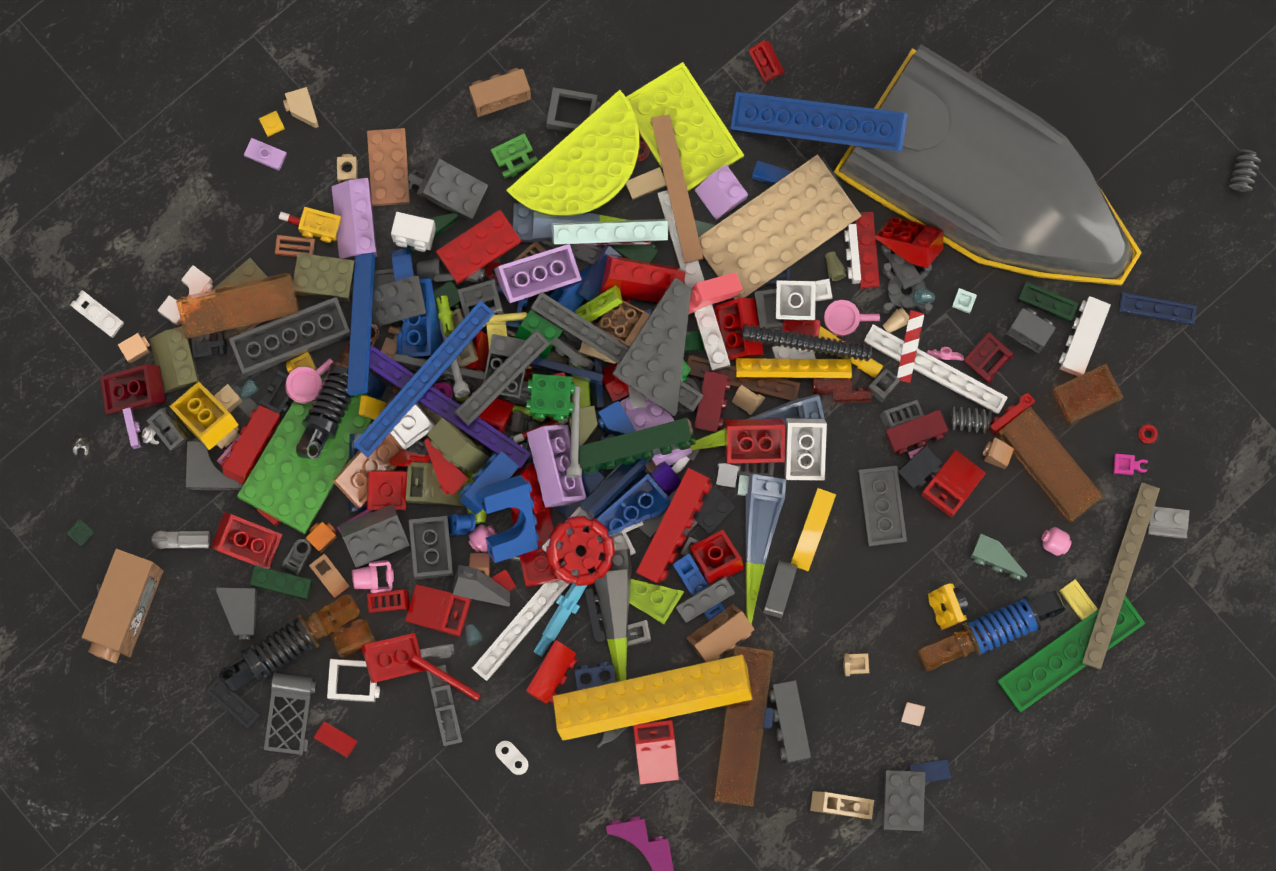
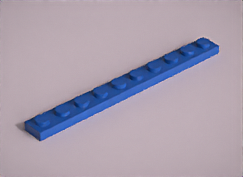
(424, 379)

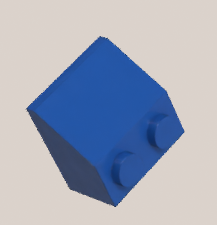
(614, 420)

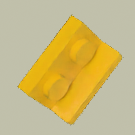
(319, 224)

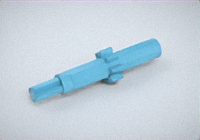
(566, 605)

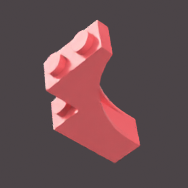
(714, 291)

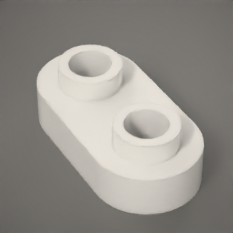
(511, 757)

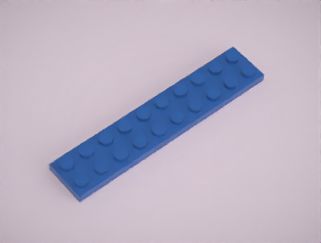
(819, 121)

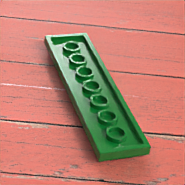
(1062, 658)

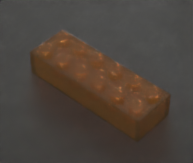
(238, 305)
(1050, 464)

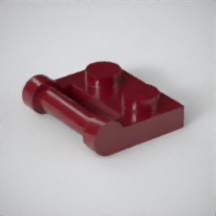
(983, 353)

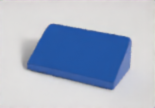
(769, 173)

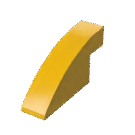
(813, 529)

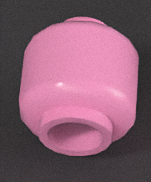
(478, 537)
(1056, 541)

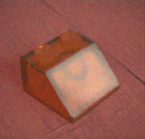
(351, 639)

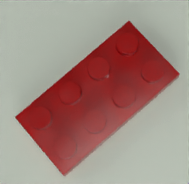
(478, 246)
(535, 563)

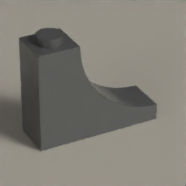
(202, 473)

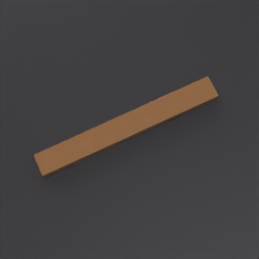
(677, 188)

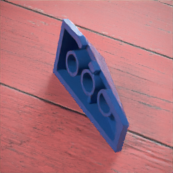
(422, 333)
(635, 504)

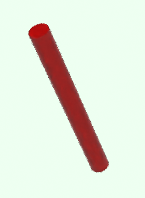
(446, 677)

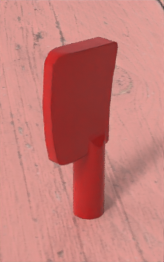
(405, 458)

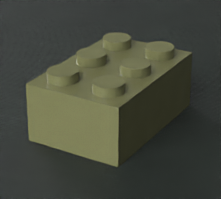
(324, 277)
(457, 447)

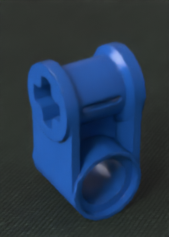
(461, 524)

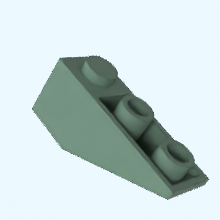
(994, 554)

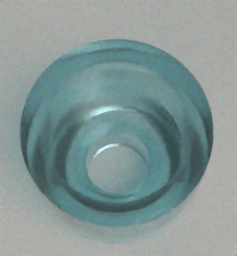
(923, 296)
(248, 388)
(472, 634)

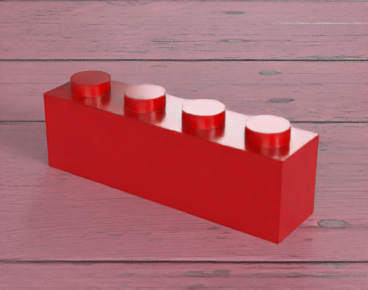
(251, 444)

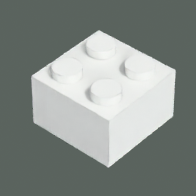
(413, 231)
(796, 300)

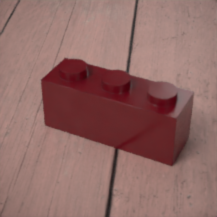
(713, 401)
(916, 432)

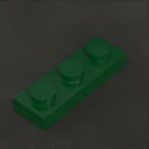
(1048, 301)

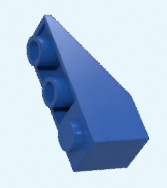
(568, 295)

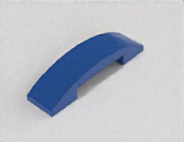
(695, 581)

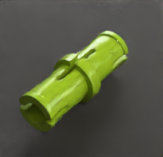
(445, 315)

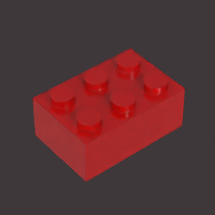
(755, 441)

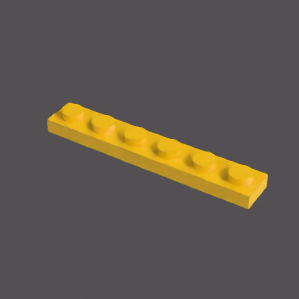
(794, 368)

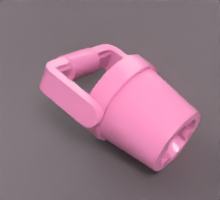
(367, 577)

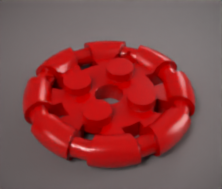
(591, 546)

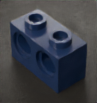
(594, 674)

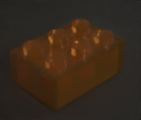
(1087, 394)

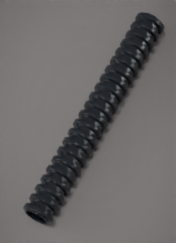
(806, 342)

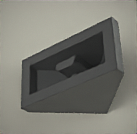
(883, 385)

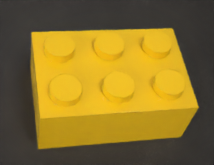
(204, 415)

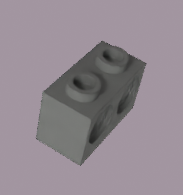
(169, 428)

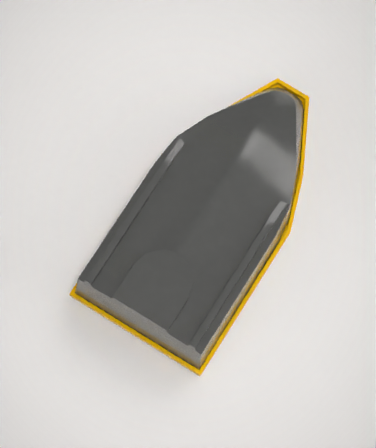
(991, 179)

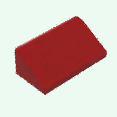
(766, 61)
(335, 739)

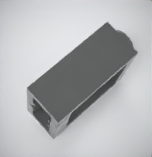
(553, 108)

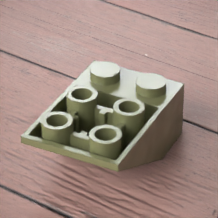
(424, 487)

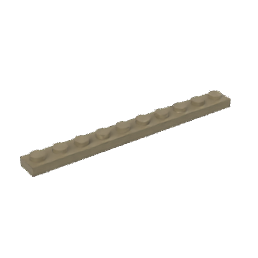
(1120, 576)

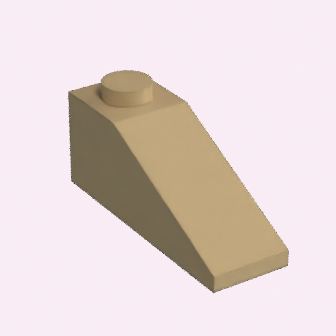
(842, 805)

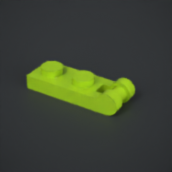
(600, 304)

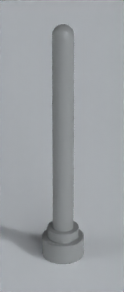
(460, 388)
(574, 469)

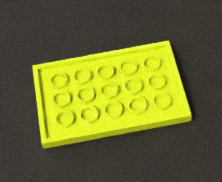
(698, 131)

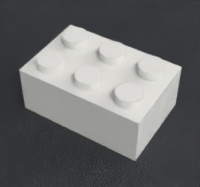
(805, 449)

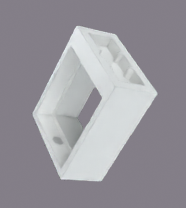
(333, 683)

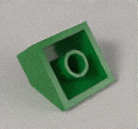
(547, 329)

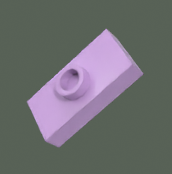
(265, 154)
(133, 428)

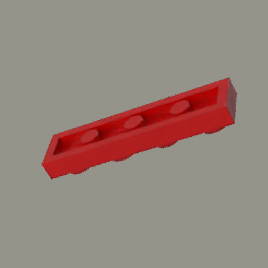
(867, 251)

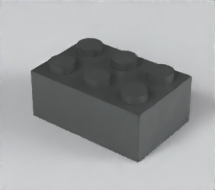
(452, 189)
(374, 535)
(431, 547)
(903, 800)

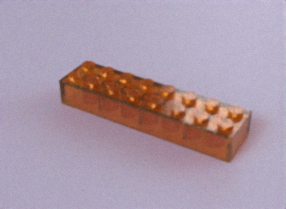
(744, 733)

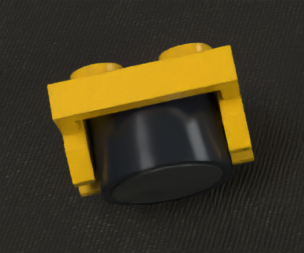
(949, 605)

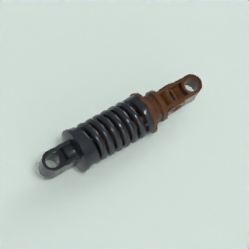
(328, 406)

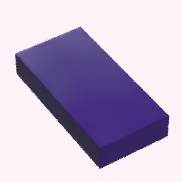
(666, 478)

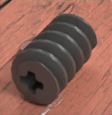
(1244, 170)
(969, 419)

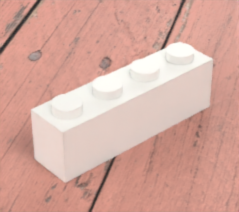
(1085, 336)

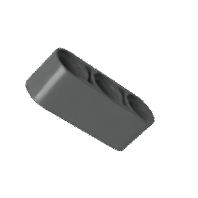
(780, 589)

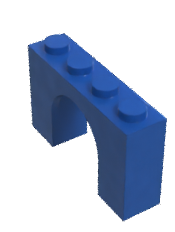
(522, 535)

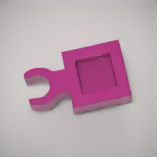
(1126, 465)

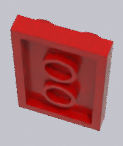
(392, 658)

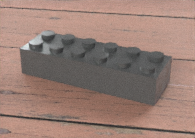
(290, 337)

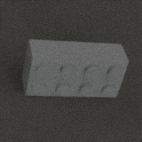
(790, 722)

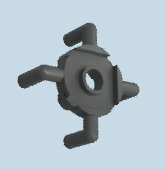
(897, 298)

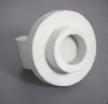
(148, 435)

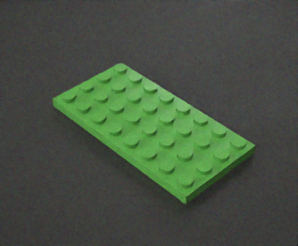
(294, 486)

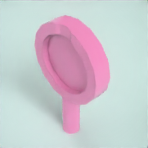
(844, 317)
(304, 383)

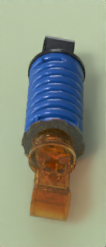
(989, 629)

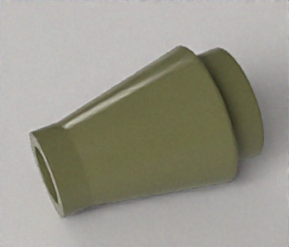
(835, 268)

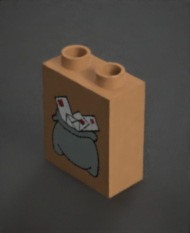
(121, 606)

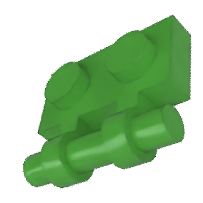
(511, 151)

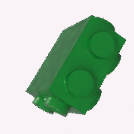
(550, 396)

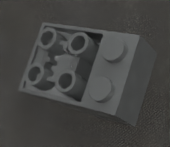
(500, 350)

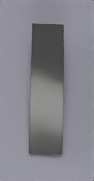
(445, 709)

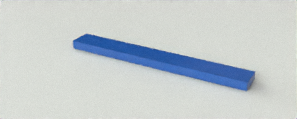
(361, 324)

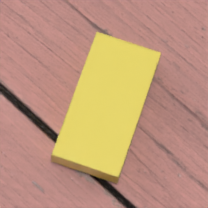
(1078, 600)

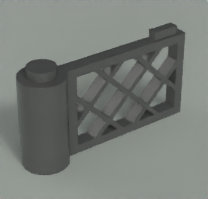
(289, 687)

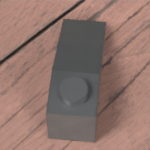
(478, 586)

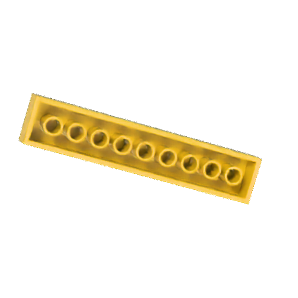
(652, 697)

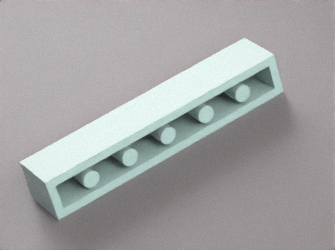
(609, 231)

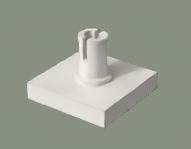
(412, 427)

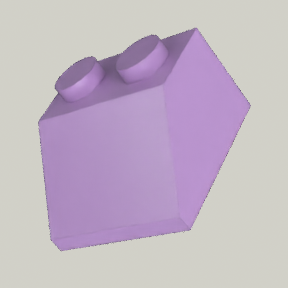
(721, 192)

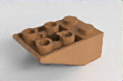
(623, 322)

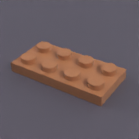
(388, 167)
(354, 476)

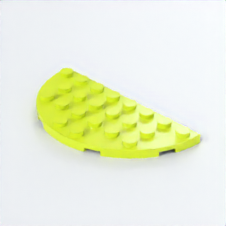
(586, 165)

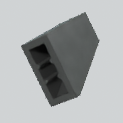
(240, 609)

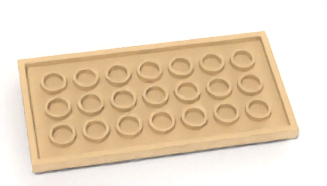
(779, 227)

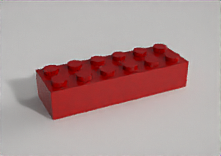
(674, 525)

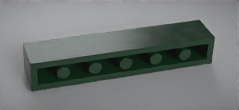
(636, 445)

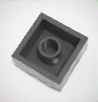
(1031, 330)

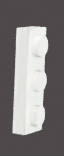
(852, 253)

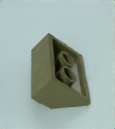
(175, 359)

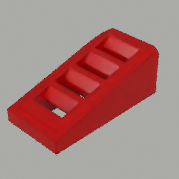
(404, 596)

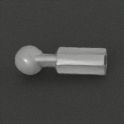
(181, 539)

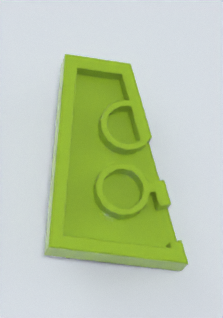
(654, 599)

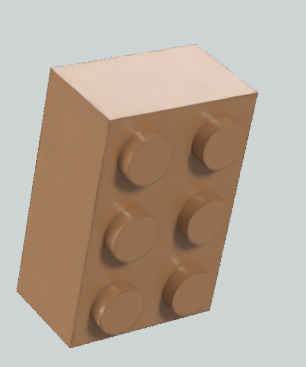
(500, 92)
(720, 634)

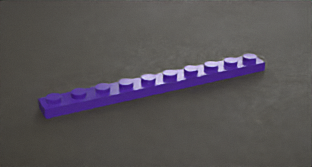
(446, 407)

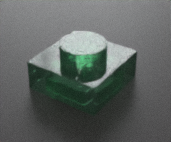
(80, 532)

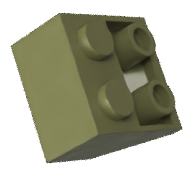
(587, 424)

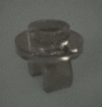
(80, 441)

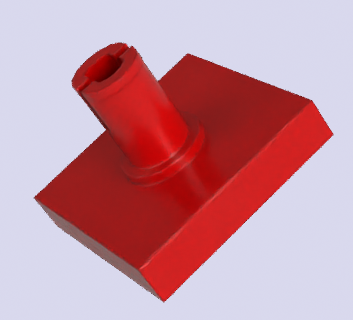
(386, 489)

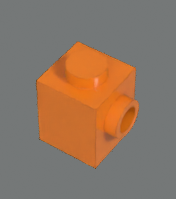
(321, 536)

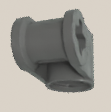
(297, 558)

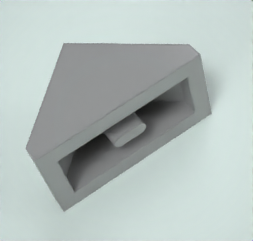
(638, 633)

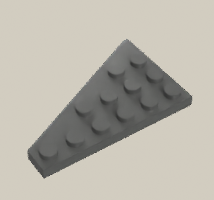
(657, 352)

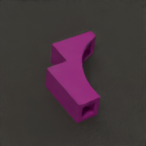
(635, 832)

